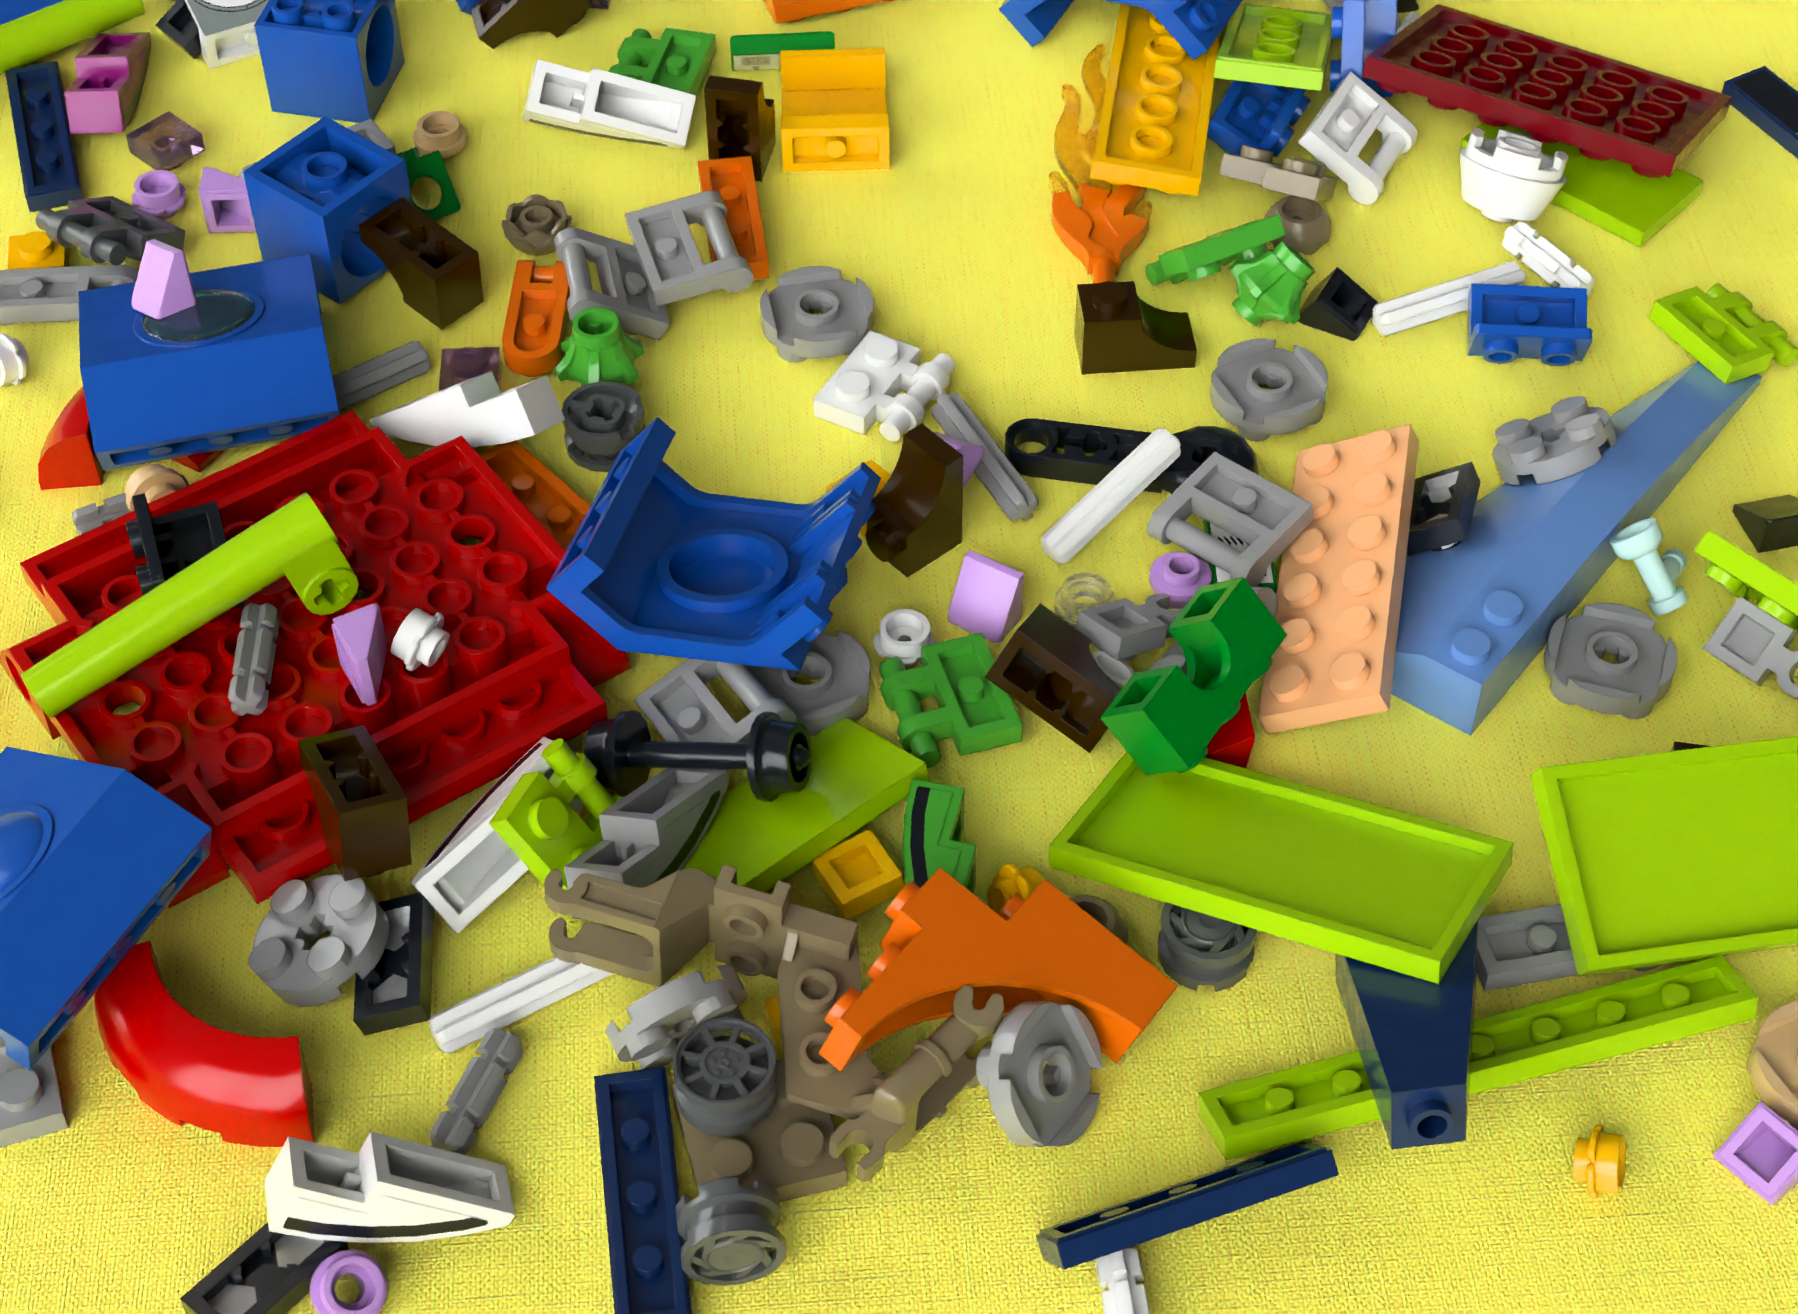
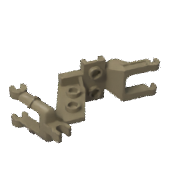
(814, 966)

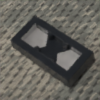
(1442, 509)
(401, 982)
(261, 1275)

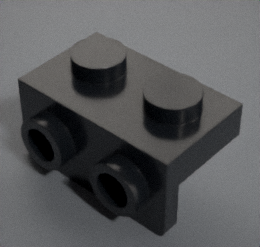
(172, 540)

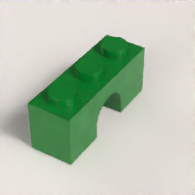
(1172, 716)

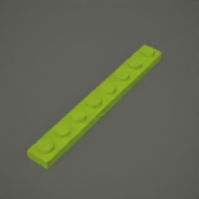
(1505, 1051)

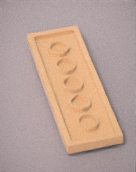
(1343, 582)

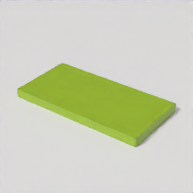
(1674, 853)
(1288, 861)

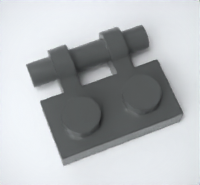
(107, 229)

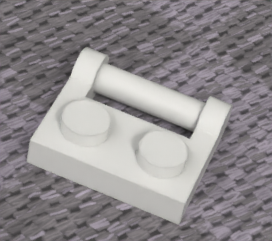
(1344, 129)

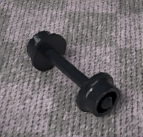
(775, 755)

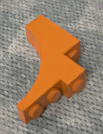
(1024, 953)

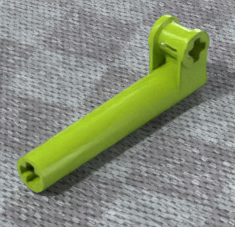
(60, 27)
(285, 543)

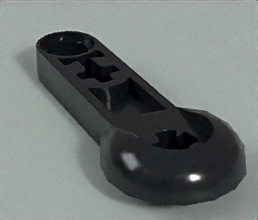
(1111, 448)

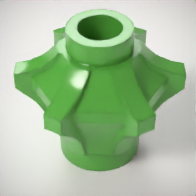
(1271, 285)
(598, 350)

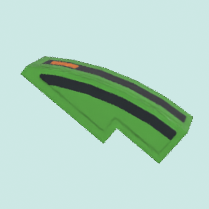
(934, 835)

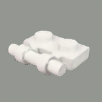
(871, 378)

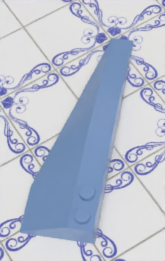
(1538, 549)

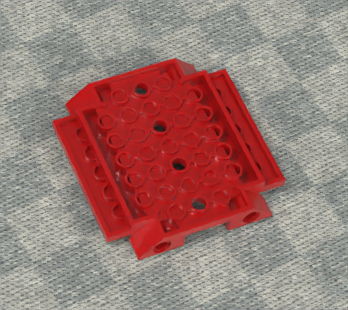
(507, 677)

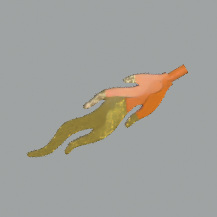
(1104, 227)

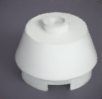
(1509, 175)

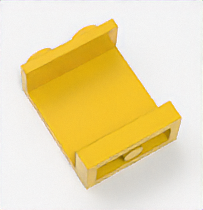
(834, 110)

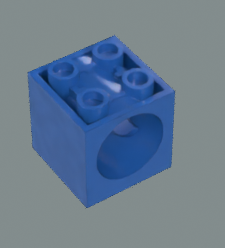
(329, 56)
(315, 197)

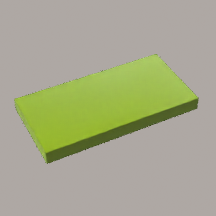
(1275, 47)
(1614, 194)
(849, 785)

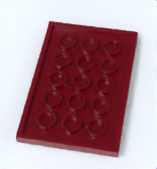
(1548, 90)

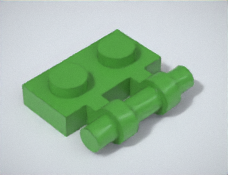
(673, 61)
(1217, 250)
(970, 706)

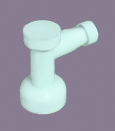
(1659, 574)

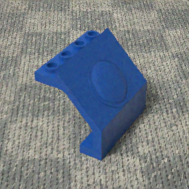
(708, 571)
(81, 880)

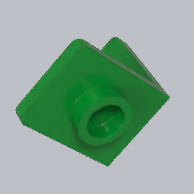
(434, 168)

